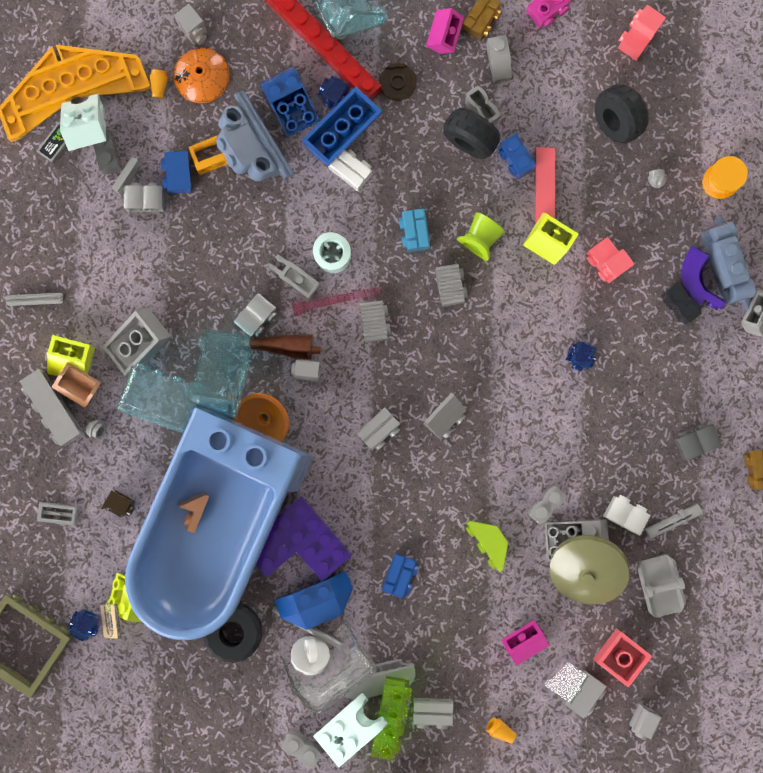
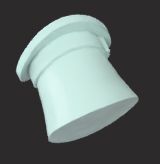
(332, 252)

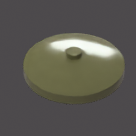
(589, 569)

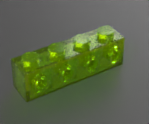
(393, 710)

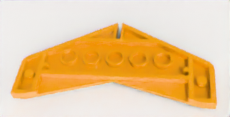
(76, 76)

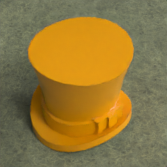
(725, 177)

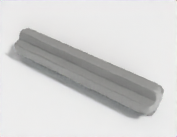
(34, 299)

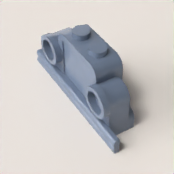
(248, 142)
(728, 263)

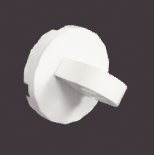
(310, 655)

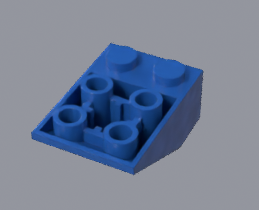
(289, 101)

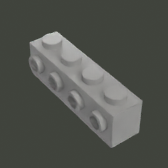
(51, 407)

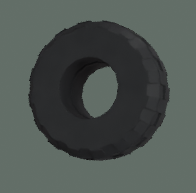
(621, 113)
(471, 133)
(236, 652)

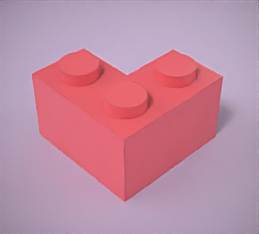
(644, 27)
(609, 260)

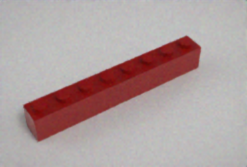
(326, 46)

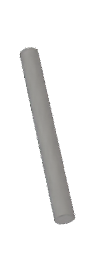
(317, 633)

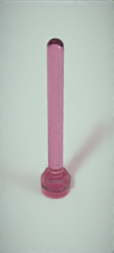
(300, 307)

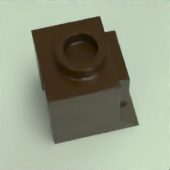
(119, 504)

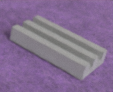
(126, 175)
(74, 515)

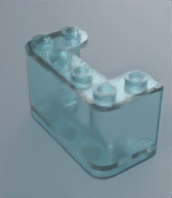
(156, 398)

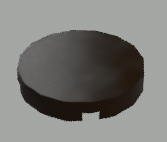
(397, 82)

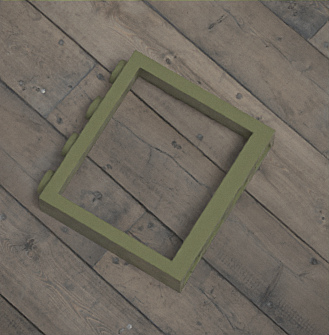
(48, 623)

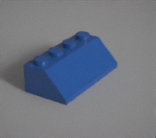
(341, 127)

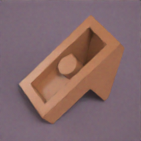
(196, 505)

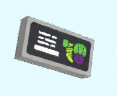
(52, 145)

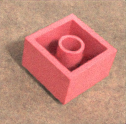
(622, 657)

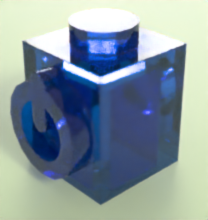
(332, 91)
(581, 356)
(84, 625)

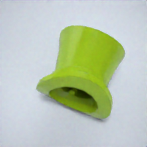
(481, 236)

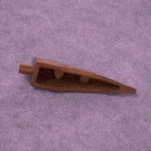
(292, 346)

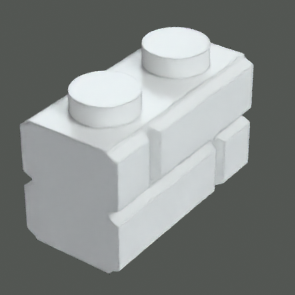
(351, 169)

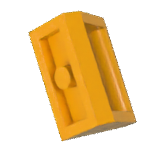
(210, 163)

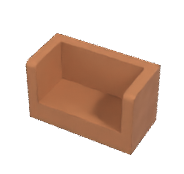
(76, 385)

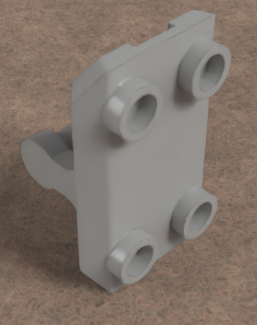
(661, 585)

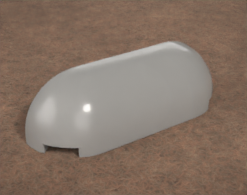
(374, 684)

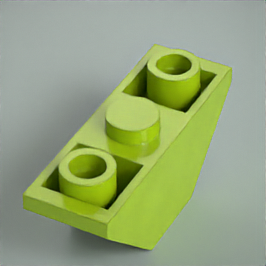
(490, 541)

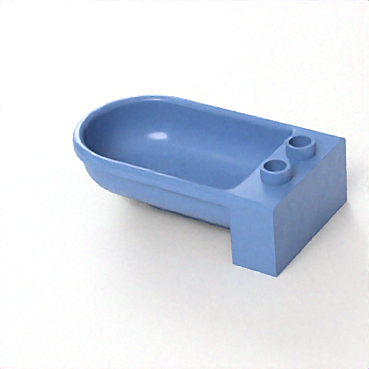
(194, 581)

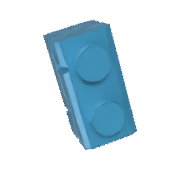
(415, 230)

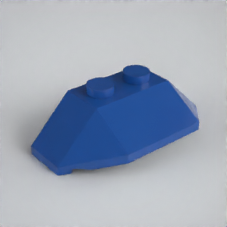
(316, 602)

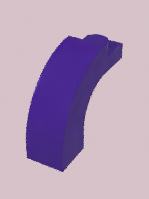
(693, 279)

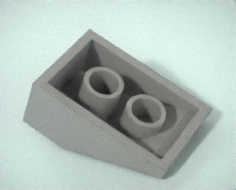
(136, 340)
(445, 416)

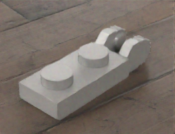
(296, 277)

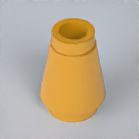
(158, 82)
(498, 729)

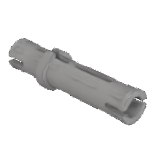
(673, 521)

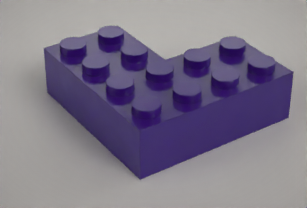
(303, 532)

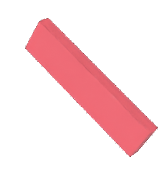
(544, 182)

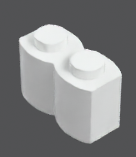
(627, 515)

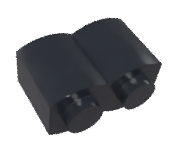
(678, 300)

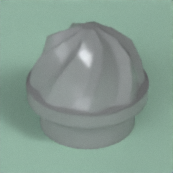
(657, 178)
(95, 429)

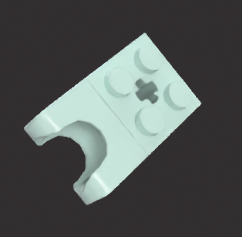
(83, 123)
(349, 731)

